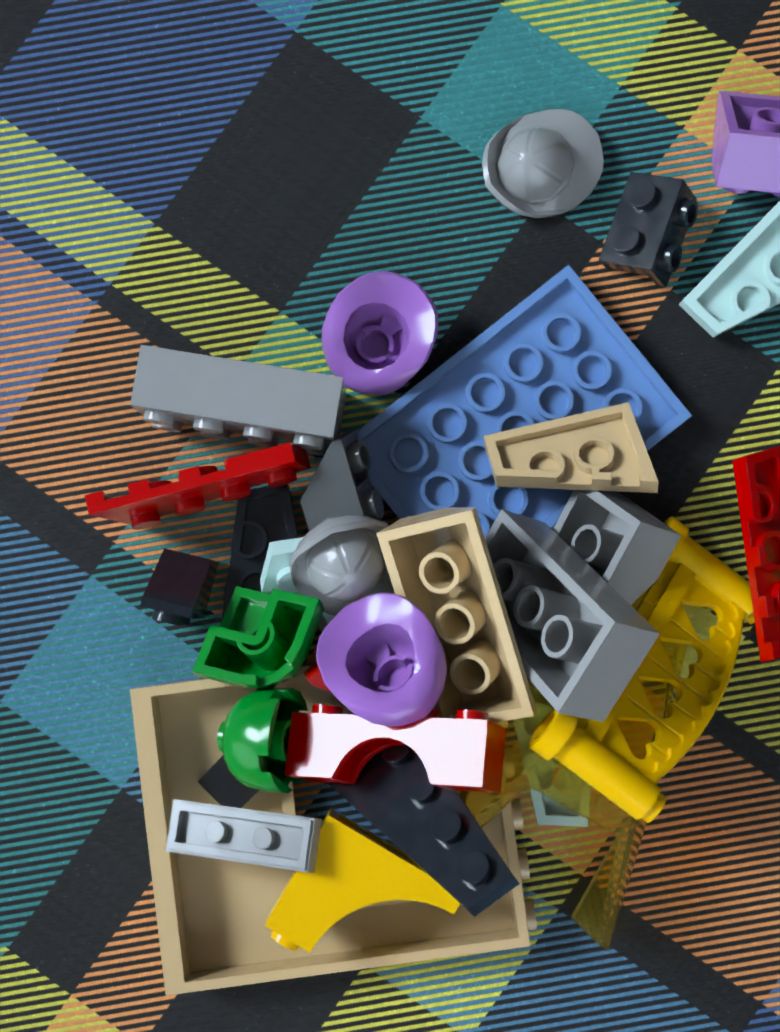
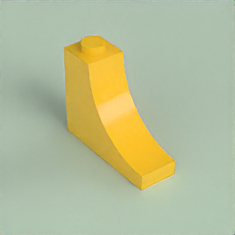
(350, 873)

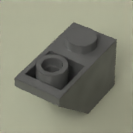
(342, 484)

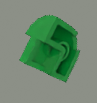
(260, 639)

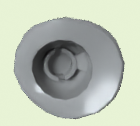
(543, 163)
(341, 562)

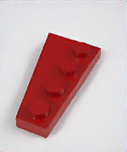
(759, 509)

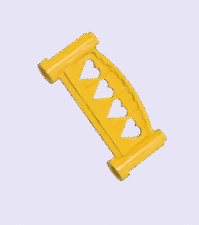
(599, 749)

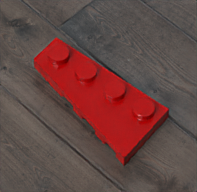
(198, 485)

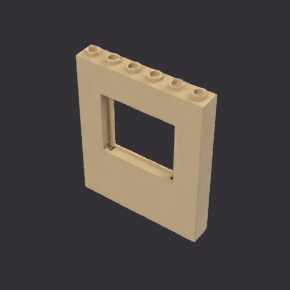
(217, 909)

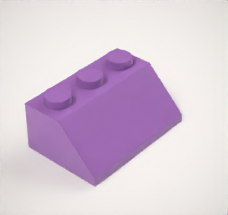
(747, 143)

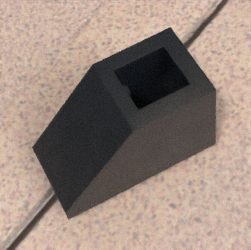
(179, 587)

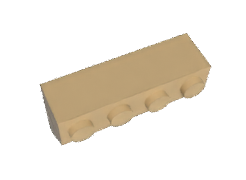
(447, 572)

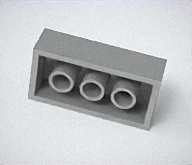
(238, 398)
(568, 622)

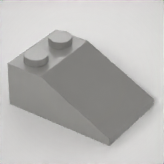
(617, 539)

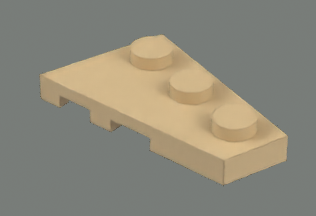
(575, 453)

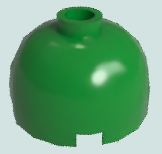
(257, 738)

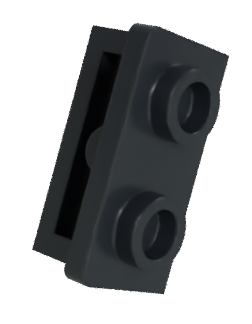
(650, 227)

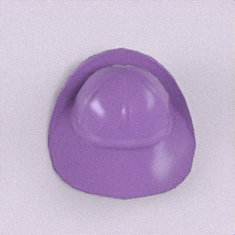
(379, 332)
(383, 660)

